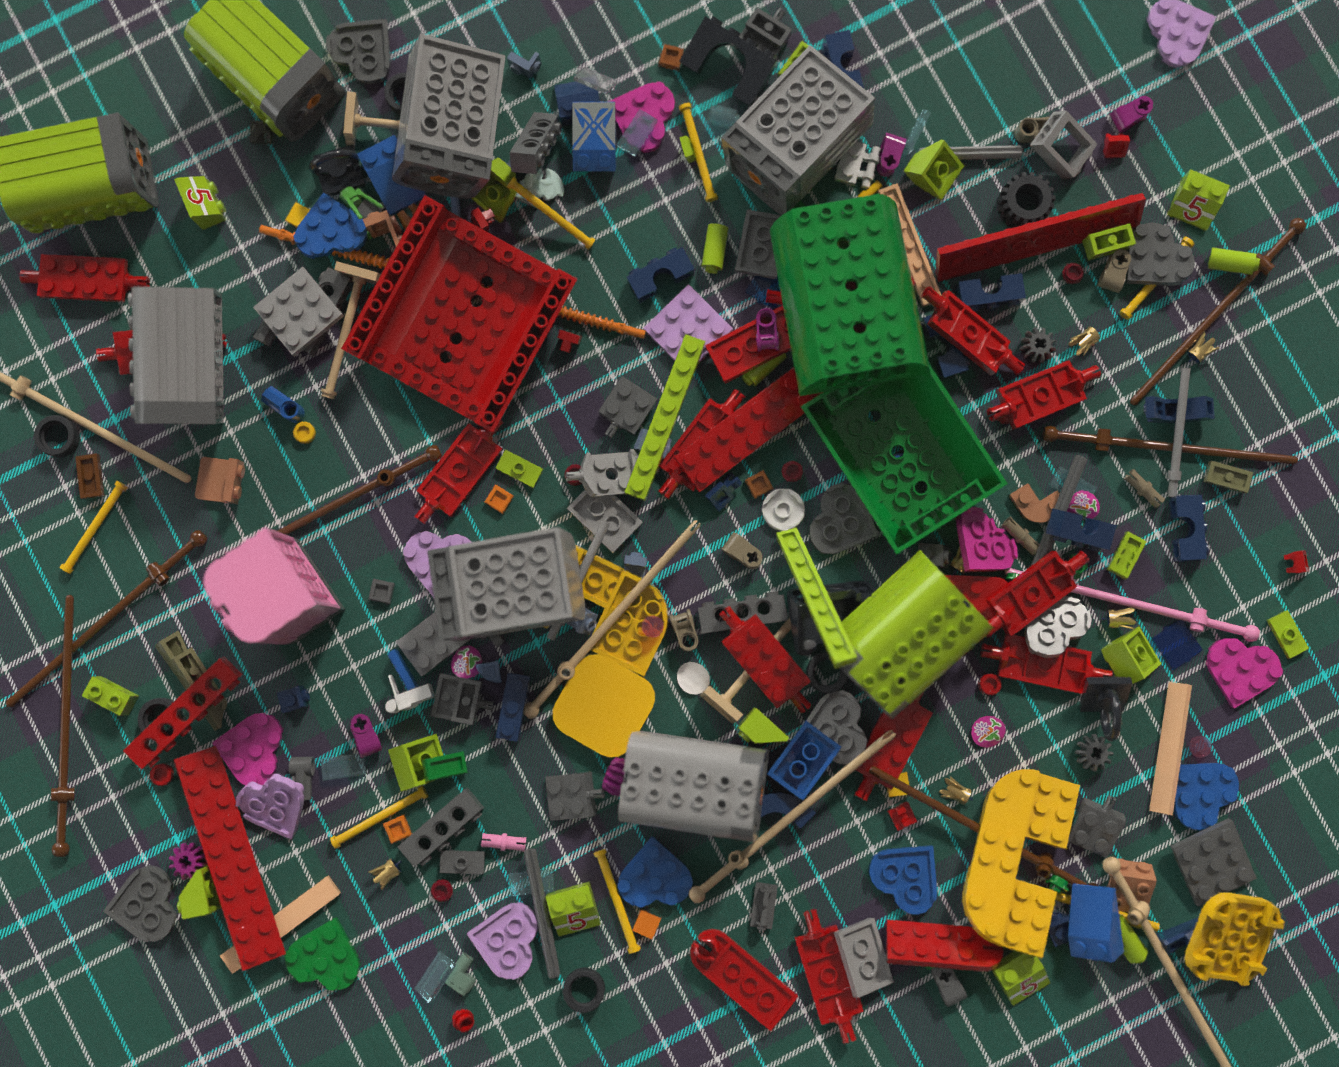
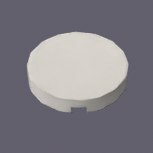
(783, 509)

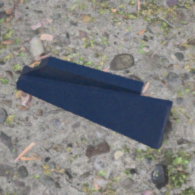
(1177, 936)

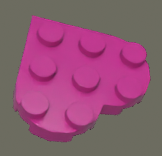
(654, 100)
(982, 543)
(1242, 670)
(251, 747)

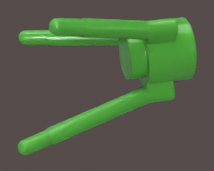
(352, 200)

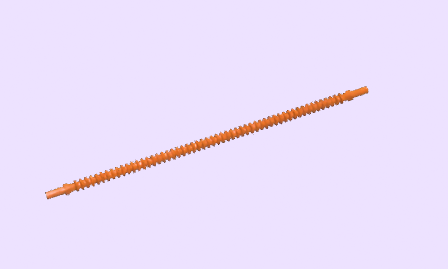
(621, 328)

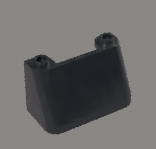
(845, 599)

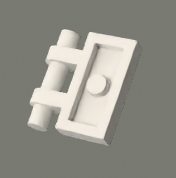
(850, 164)

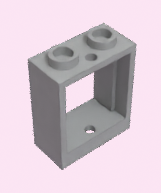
(1048, 134)

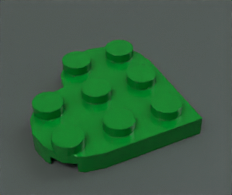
(324, 956)

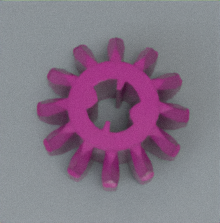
(614, 777)
(181, 865)

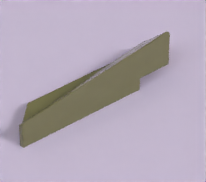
(188, 669)

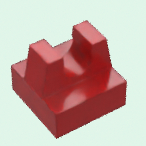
(1116, 145)
(482, 219)
(568, 340)
(1300, 562)
(902, 816)

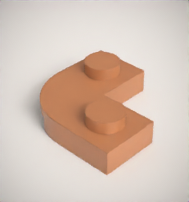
(1031, 507)

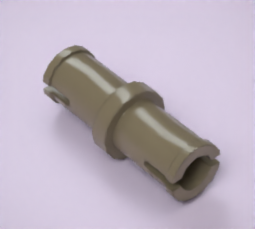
(1144, 488)
(1020, 535)

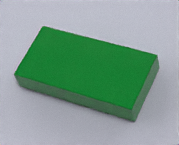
(444, 766)

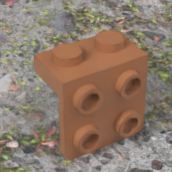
(381, 224)
(220, 480)
(1140, 880)

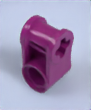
(1131, 113)
(891, 152)
(767, 333)
(366, 739)

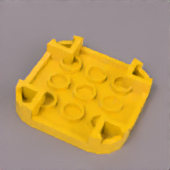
(603, 705)
(1232, 937)

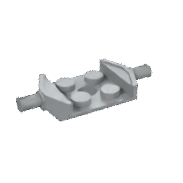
(594, 469)

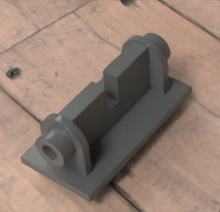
(763, 905)

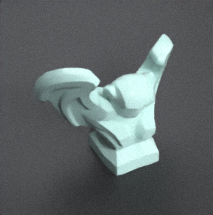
(545, 188)

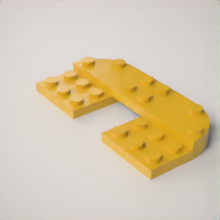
(624, 641)
(993, 899)

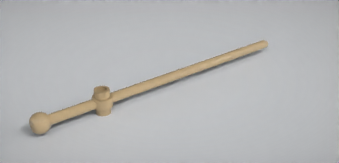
(22, 387)
(531, 709)
(739, 859)
(1138, 914)

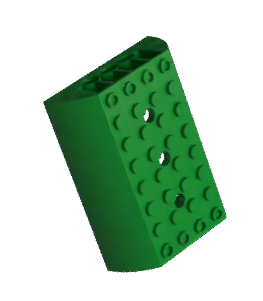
(823, 312)
(935, 446)

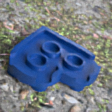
(329, 229)
(1202, 791)
(654, 875)
(907, 875)

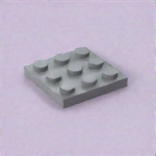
(298, 311)

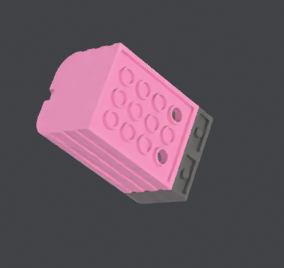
(270, 590)

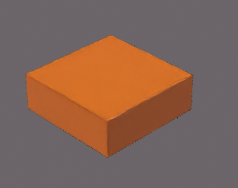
(499, 499)
(397, 829)
(646, 924)

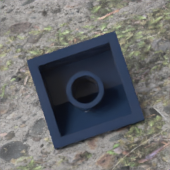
(569, 93)

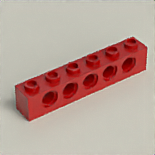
(139, 748)

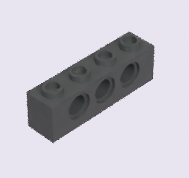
(535, 143)
(342, 286)
(776, 613)
(412, 845)

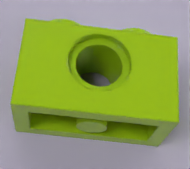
(1108, 241)
(110, 695)

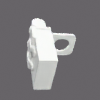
(408, 699)

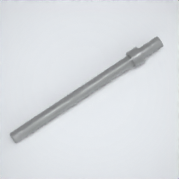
(1174, 474)
(584, 567)

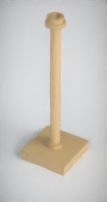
(354, 120)
(360, 277)
(723, 702)

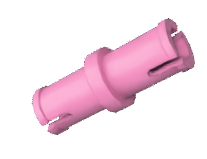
(503, 842)

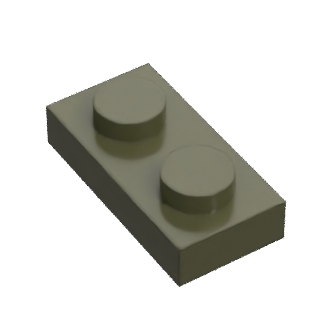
(1228, 477)

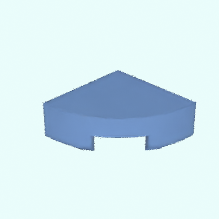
(489, 671)

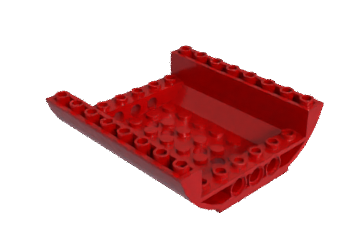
(428, 298)

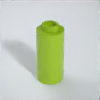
(714, 248)
(1233, 261)
(756, 375)
(1133, 947)

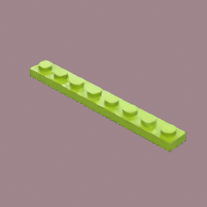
(665, 417)
(816, 598)

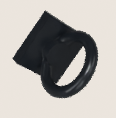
(337, 170)
(1106, 696)

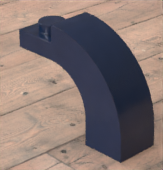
(1165, 410)
(784, 803)

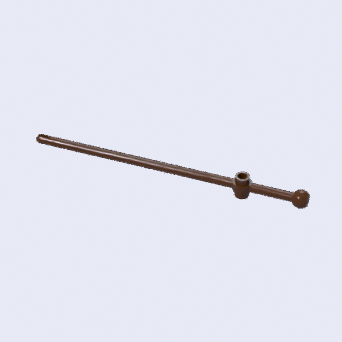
(1296, 226)
(1104, 439)
(432, 453)
(157, 574)
(63, 793)
(1044, 863)

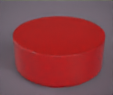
(989, 684)
(161, 774)

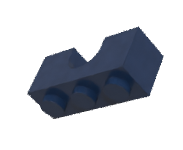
(838, 48)
(674, 264)
(1009, 293)
(950, 364)
(1190, 510)
(1067, 525)
(513, 706)

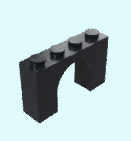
(713, 36)

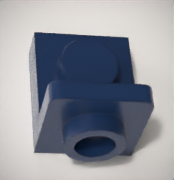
(293, 698)
(1059, 928)

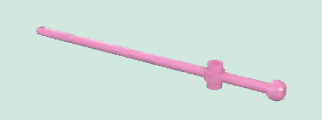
(1197, 619)

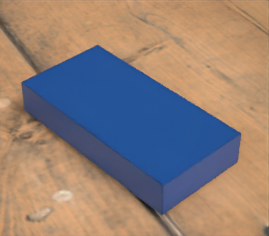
(402, 669)

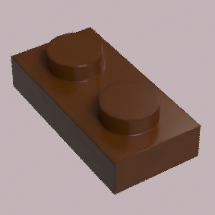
(89, 476)

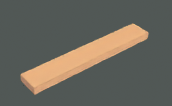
(916, 256)
(1170, 748)
(293, 914)

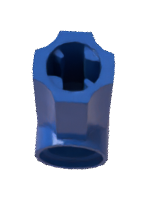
(282, 404)

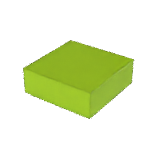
(687, 149)

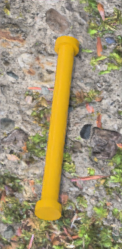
(686, 110)
(588, 242)
(1127, 312)
(86, 538)
(420, 793)
(633, 947)

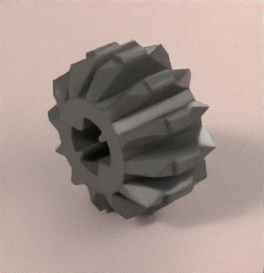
(1043, 352)
(1101, 754)

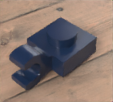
(721, 493)

